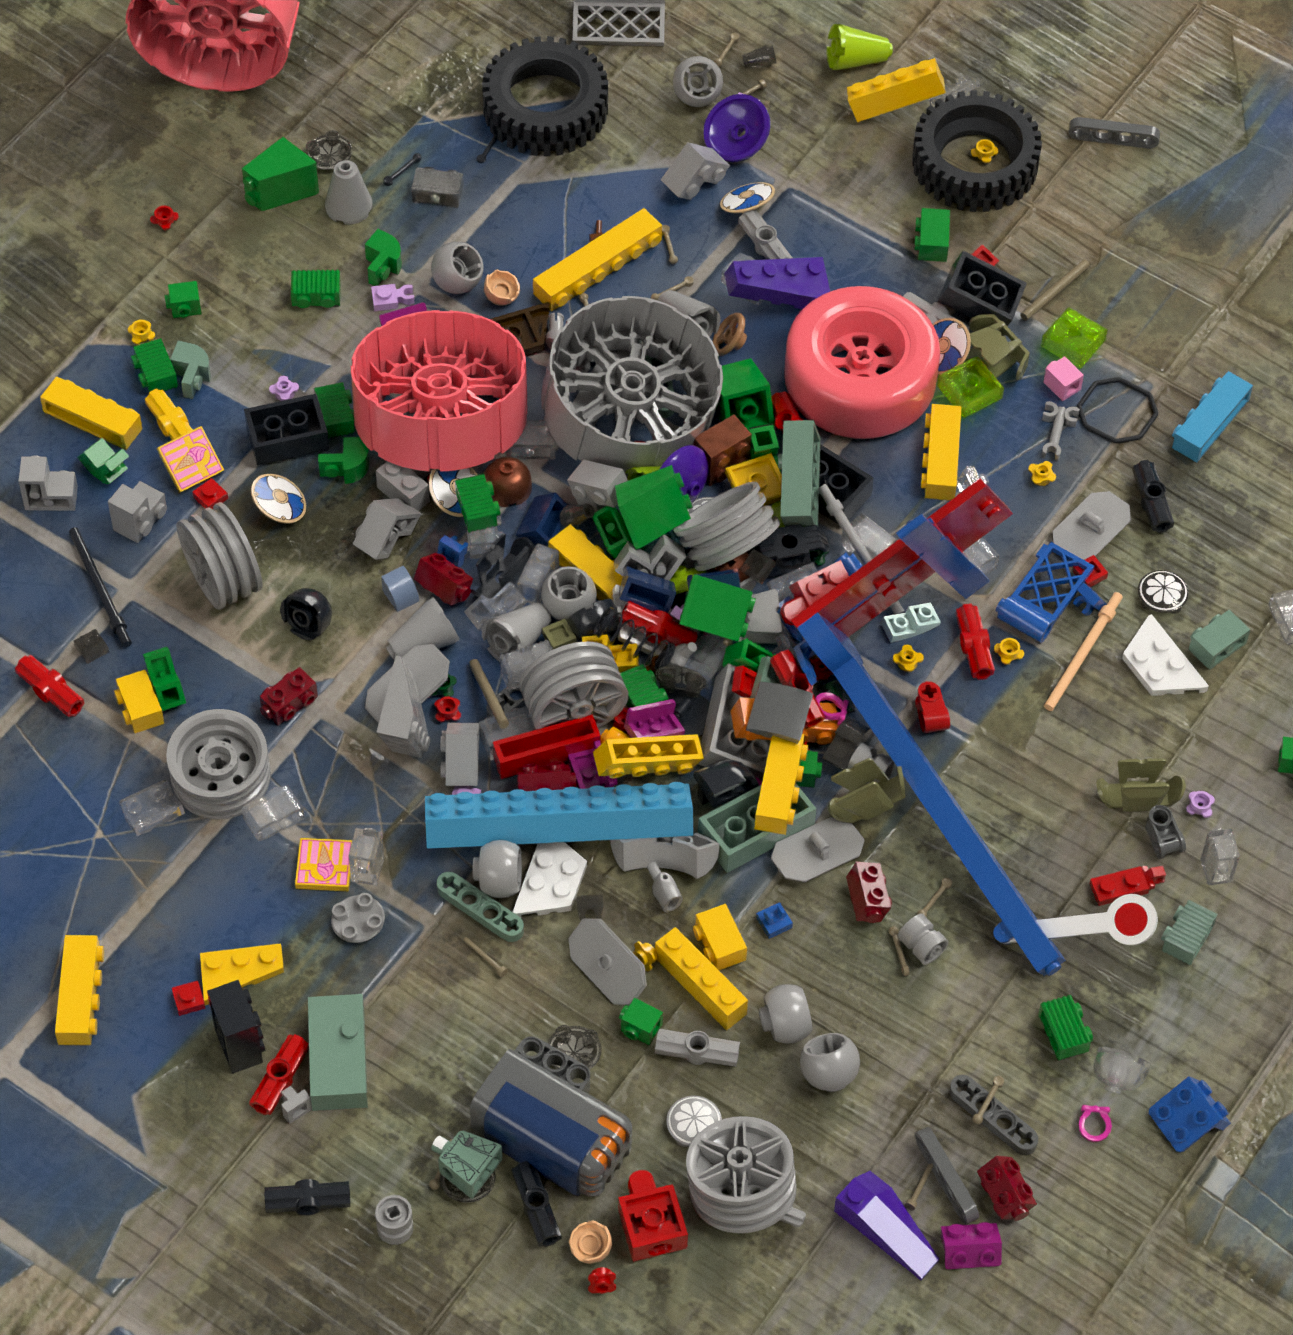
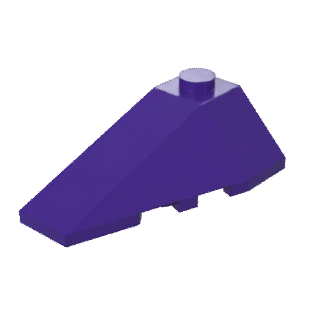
(883, 1219)

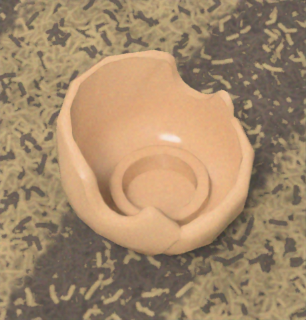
(501, 287)
(590, 1242)

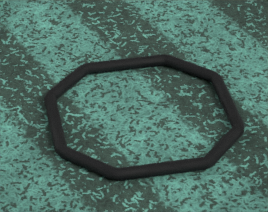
(1104, 435)

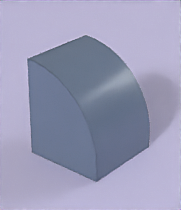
(400, 588)

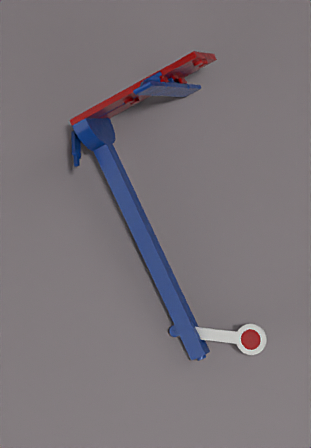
(923, 549)

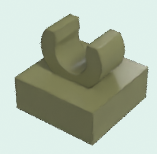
(559, 634)

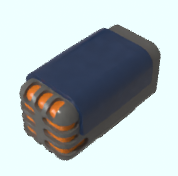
(551, 1119)

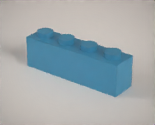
(1211, 416)

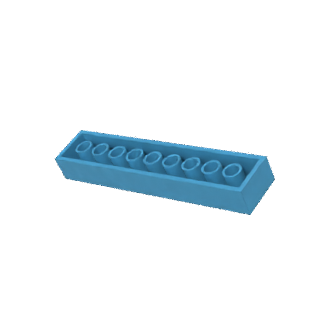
(559, 815)

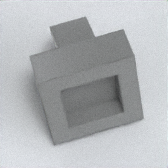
(295, 1104)

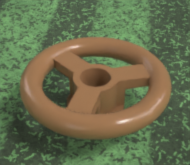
(732, 336)

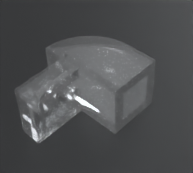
(505, 601)

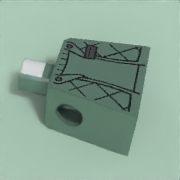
(467, 1160)

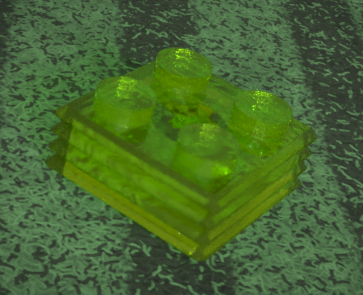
(1074, 337)
(970, 386)

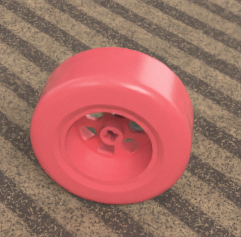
(862, 401)

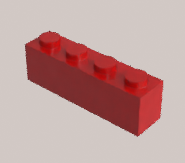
(545, 745)

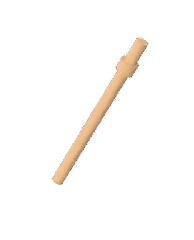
(1105, 616)

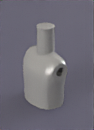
(682, 654)
(664, 889)

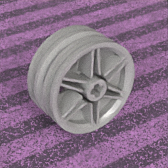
(727, 526)
(219, 555)
(573, 684)
(218, 763)
(752, 1167)

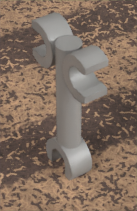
(1060, 416)

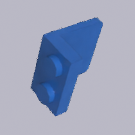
(1188, 1113)

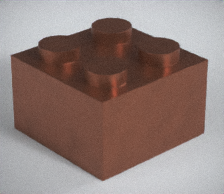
(724, 446)

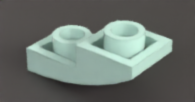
(912, 623)

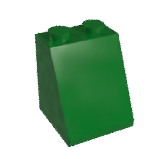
(279, 176)
(745, 395)
(653, 505)
(716, 608)

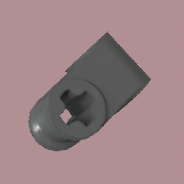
(1164, 837)

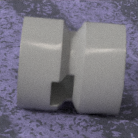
(865, 751)
(925, 941)
(394, 1219)

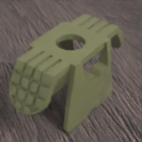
(992, 347)
(1141, 795)
(869, 799)

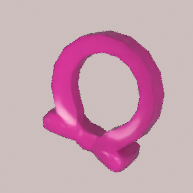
(842, 705)
(1103, 1111)

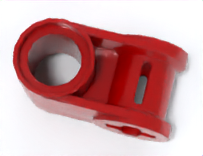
(931, 708)

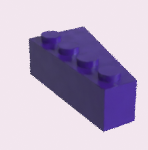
(778, 280)

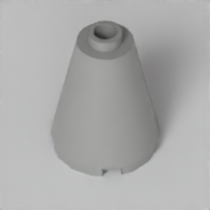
(347, 194)
(700, 312)
(424, 627)
(515, 629)

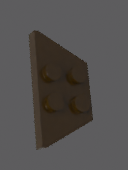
(527, 326)

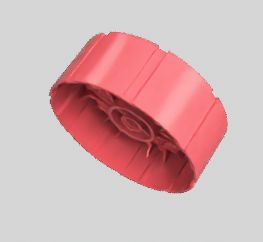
(204, 42)
(439, 368)

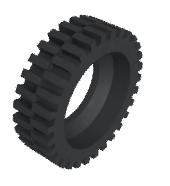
(985, 118)
(545, 129)

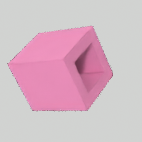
(1063, 378)

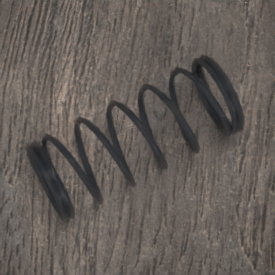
(665, 652)

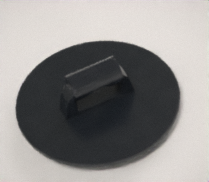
(690, 712)

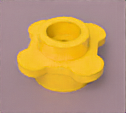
(984, 150)
(136, 330)
(1042, 478)
(1009, 644)
(907, 664)
(646, 954)

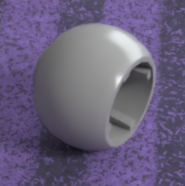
(685, 92)
(457, 267)
(567, 592)
(499, 868)
(786, 1014)
(830, 1061)

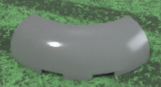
(682, 853)

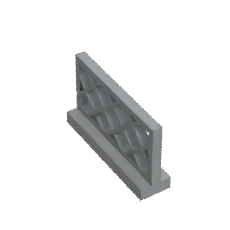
(619, 7)

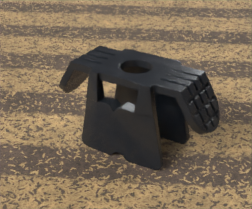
(783, 538)
(509, 567)

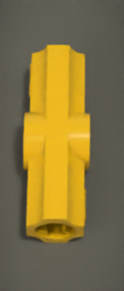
(169, 418)

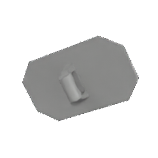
(1092, 524)
(427, 666)
(817, 849)
(607, 961)

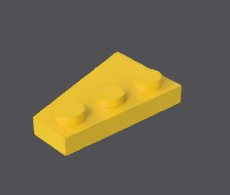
(247, 965)

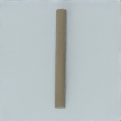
(1055, 289)
(489, 694)

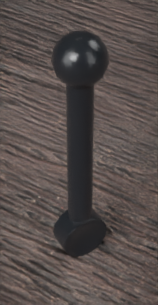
(482, 157)
(388, 180)

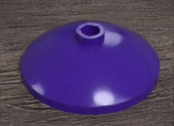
(729, 120)
(693, 468)

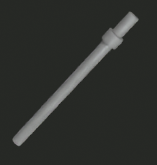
(836, 509)

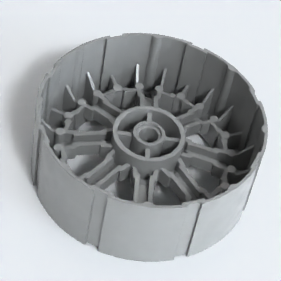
(616, 326)

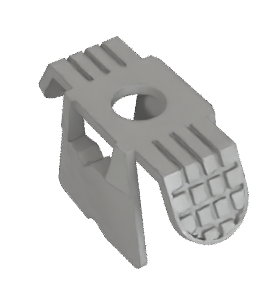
(764, 620)

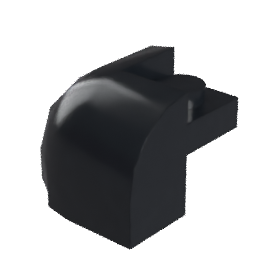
(724, 782)

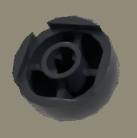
(306, 612)
(584, 621)

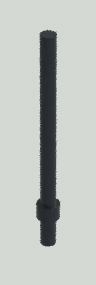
(116, 622)

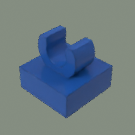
(452, 550)
(1090, 597)
(774, 920)

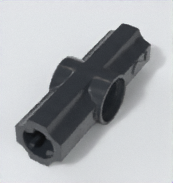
(1149, 486)
(307, 1197)
(541, 1217)

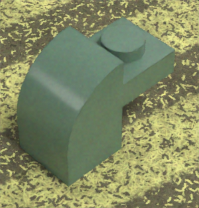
(192, 364)

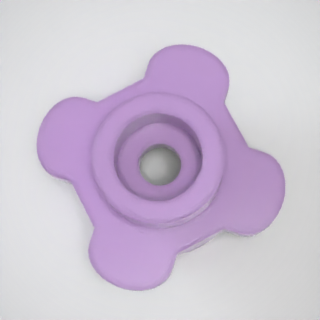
(288, 392)
(1203, 798)

